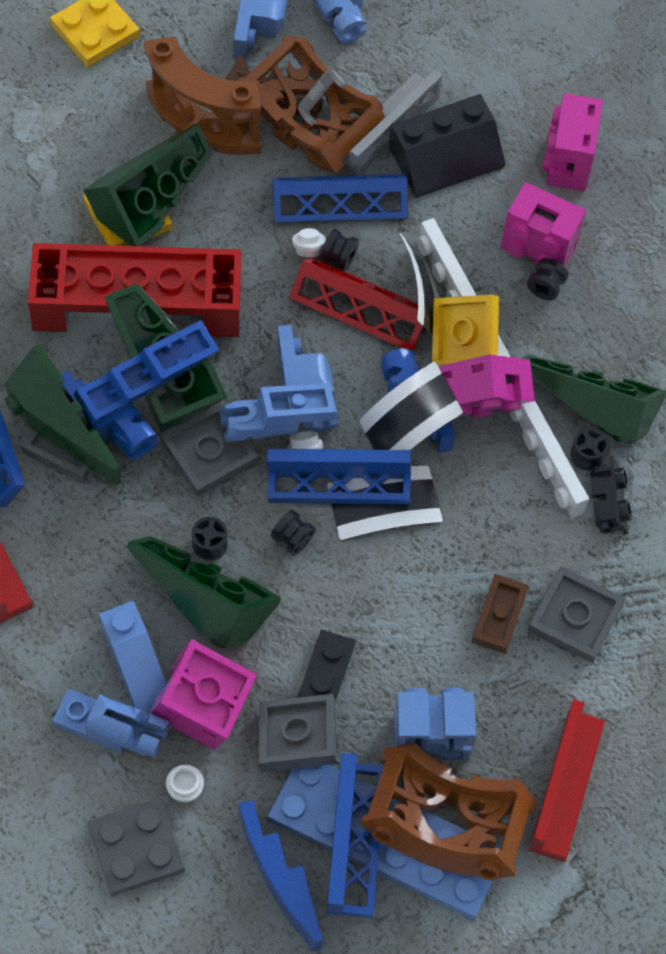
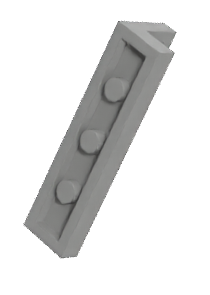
(406, 102)

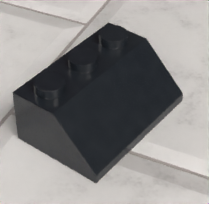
(447, 145)

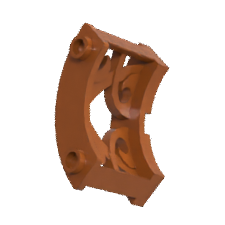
(180, 84)
(325, 149)
(462, 854)

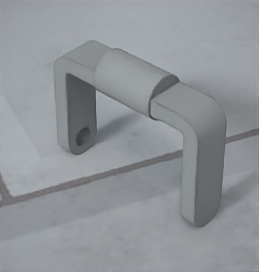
(317, 92)

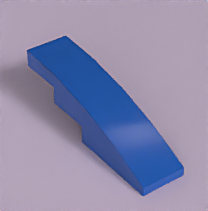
(146, 372)
(286, 885)

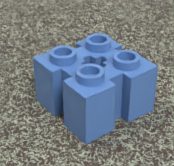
(436, 723)

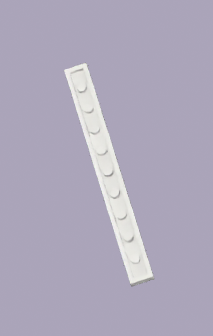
(535, 429)

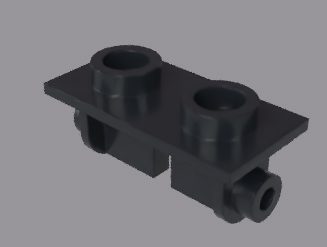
(615, 509)

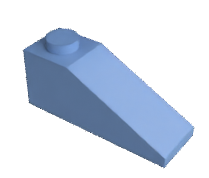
(133, 654)

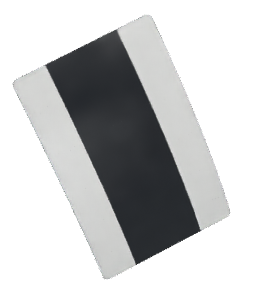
(426, 287)
(411, 411)
(367, 518)

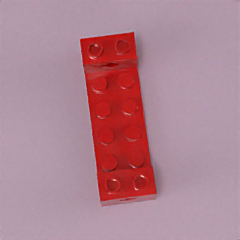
(175, 278)

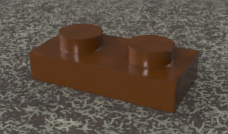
(500, 613)

